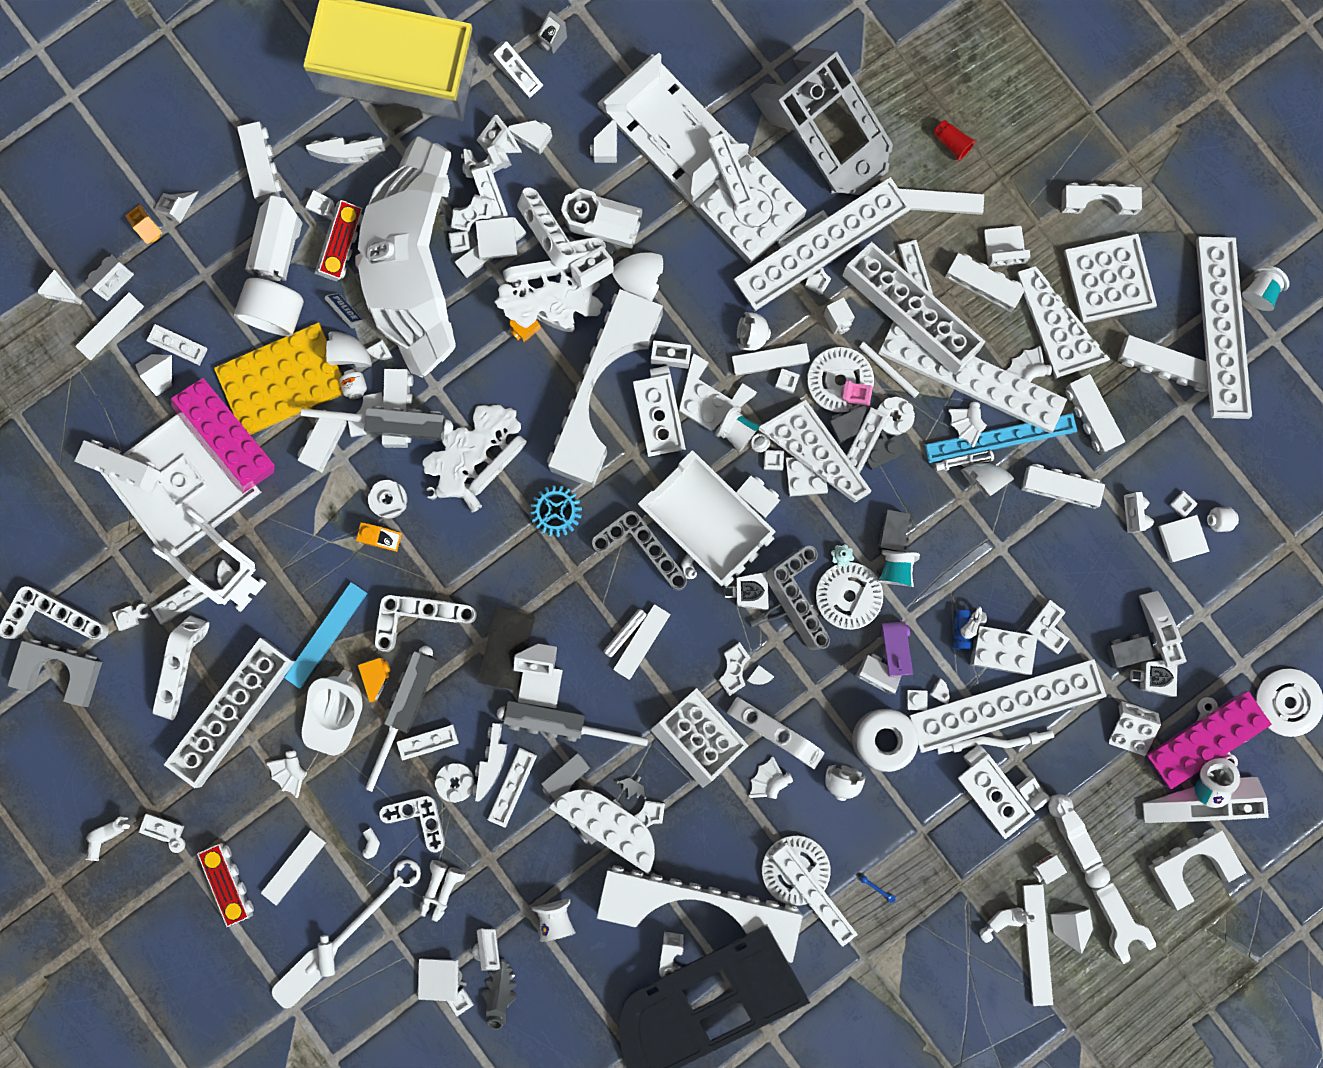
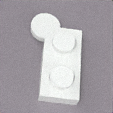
(163, 830)

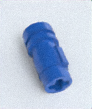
(960, 620)

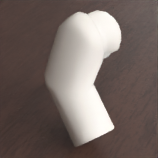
(688, 568)
(372, 844)

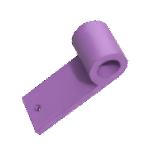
(897, 648)

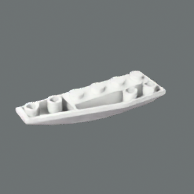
(1183, 806)

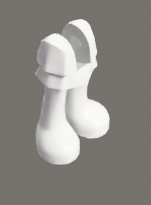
(453, 876)

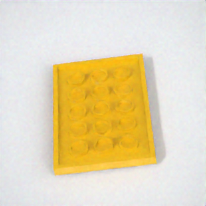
(280, 379)

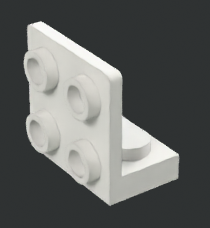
(1005, 246)
(1135, 728)

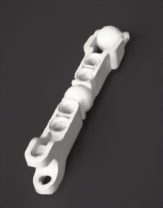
(1098, 878)

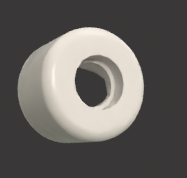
(269, 306)
(864, 740)

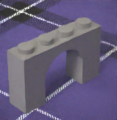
(82, 670)
(561, 782)

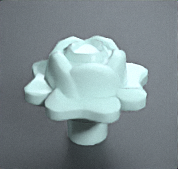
(842, 555)

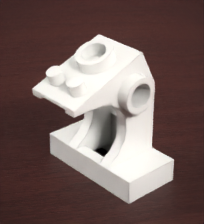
(497, 159)
(671, 947)

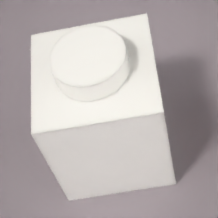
(1048, 869)

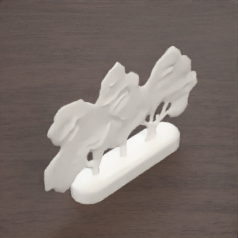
(554, 298)
(469, 448)

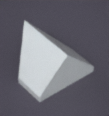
(498, 134)
(175, 205)
(59, 288)
(156, 372)
(1073, 927)

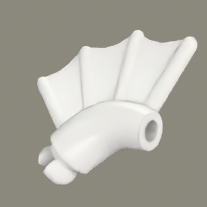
(1030, 365)
(968, 422)
(288, 773)
(769, 780)

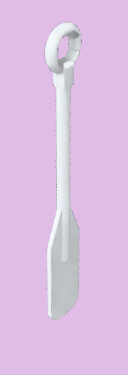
(307, 970)

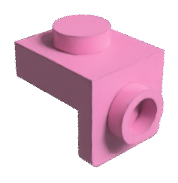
(856, 393)

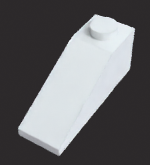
(515, 68)

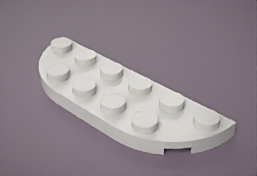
(608, 825)

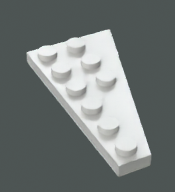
(1060, 331)
(810, 442)

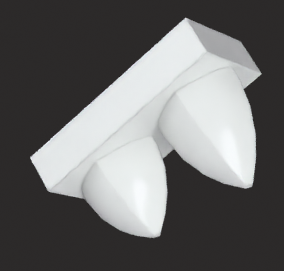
(1134, 510)

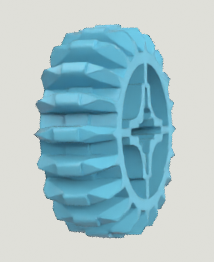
(563, 505)

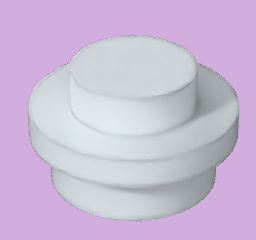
(760, 443)

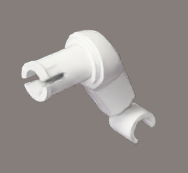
(467, 495)
(103, 834)
(1006, 917)

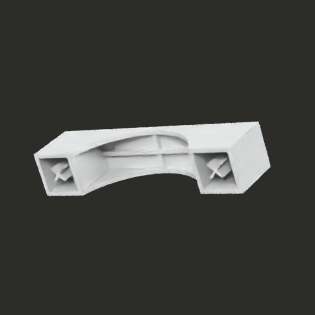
(626, 329)
(632, 896)

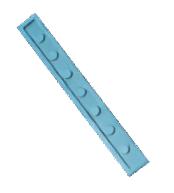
(997, 439)

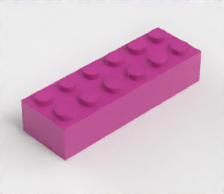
(222, 435)
(1208, 739)

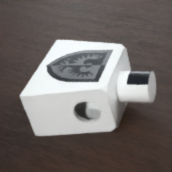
(750, 591)
(1156, 678)

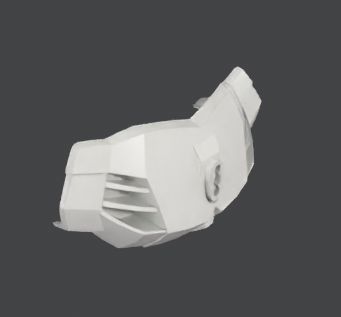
(402, 278)

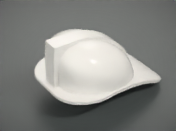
(331, 713)

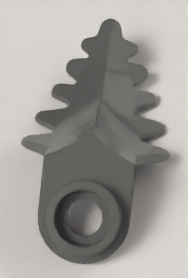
(499, 995)

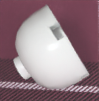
(752, 331)
(844, 782)

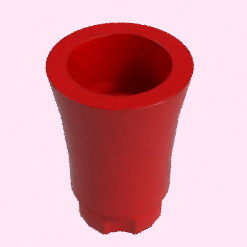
(954, 139)

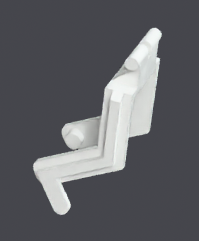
(237, 587)

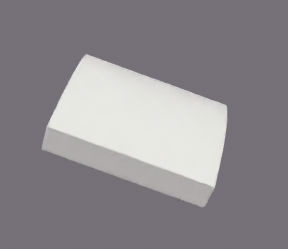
(1183, 538)

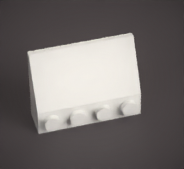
(699, 738)

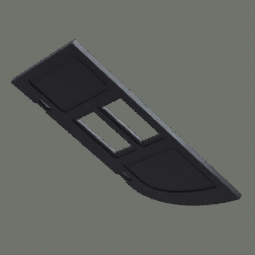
(667, 1032)

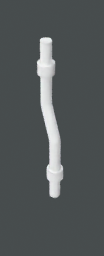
(1032, 738)

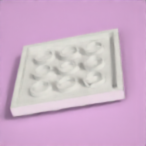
(1110, 278)

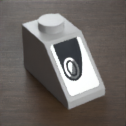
(552, 33)

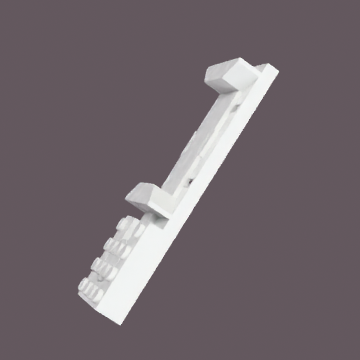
(676, 135)

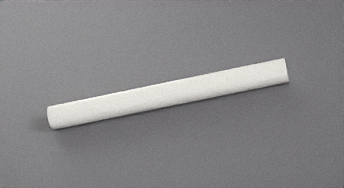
(888, 369)

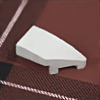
(320, 205)

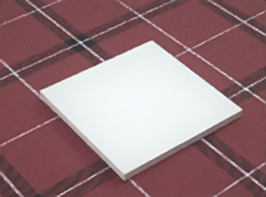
(186, 480)

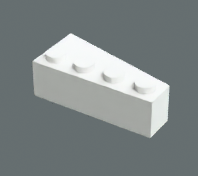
(117, 466)

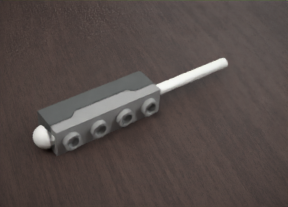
(393, 422)
(405, 702)
(556, 723)

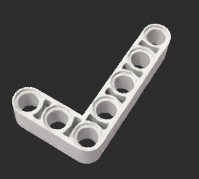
(53, 611)

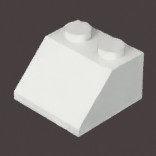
(109, 277)
(877, 674)

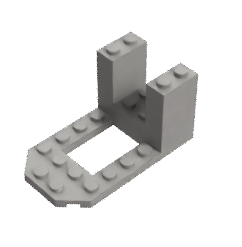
(812, 90)

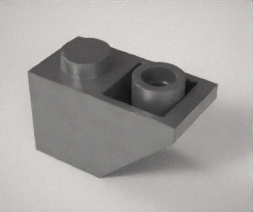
(847, 425)

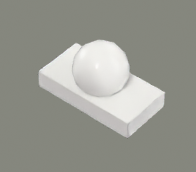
(486, 949)

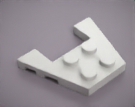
(705, 403)

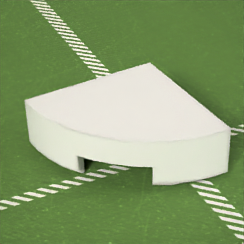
(379, 351)
(224, 573)
(760, 676)
(940, 691)

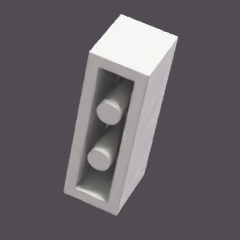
(321, 442)

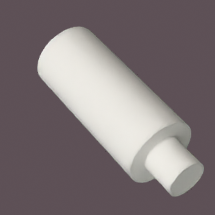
(326, 957)

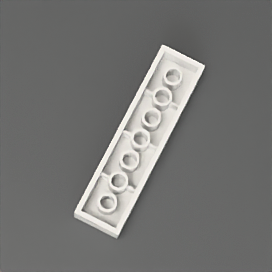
(913, 308)
(229, 713)

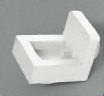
(1032, 793)

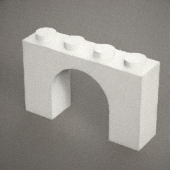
(1169, 869)

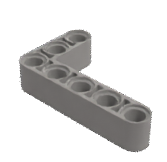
(644, 545)
(796, 596)

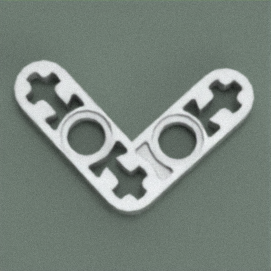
(418, 810)

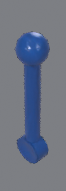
(890, 898)

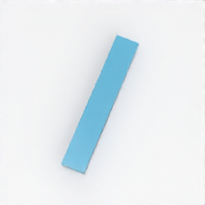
(325, 635)

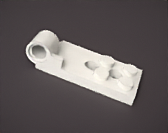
(655, 395)
(984, 779)

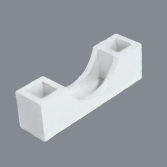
(1125, 199)

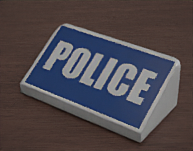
(344, 310)

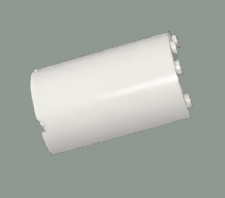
(708, 519)

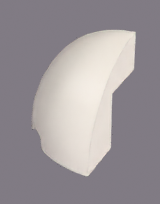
(639, 274)
(346, 350)
(987, 477)

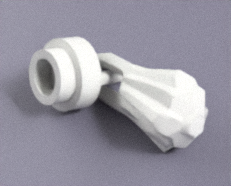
(977, 619)

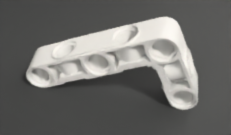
(550, 234)
(415, 607)
(174, 671)
(774, 731)

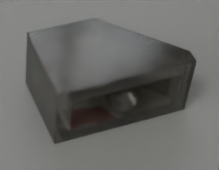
(398, 117)

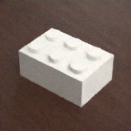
(1003, 650)

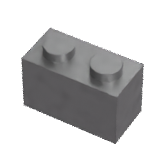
(895, 531)
(1130, 651)

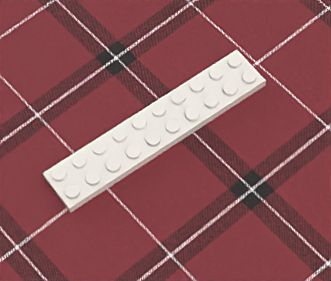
(822, 244)
(1223, 328)
(979, 381)
(1008, 705)

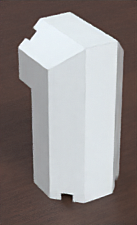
(601, 218)
(273, 239)

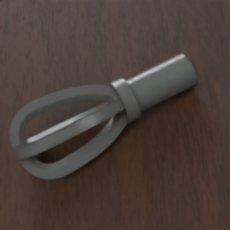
(764, 617)

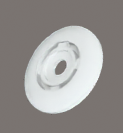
(837, 362)
(867, 599)
(1307, 702)
(771, 869)

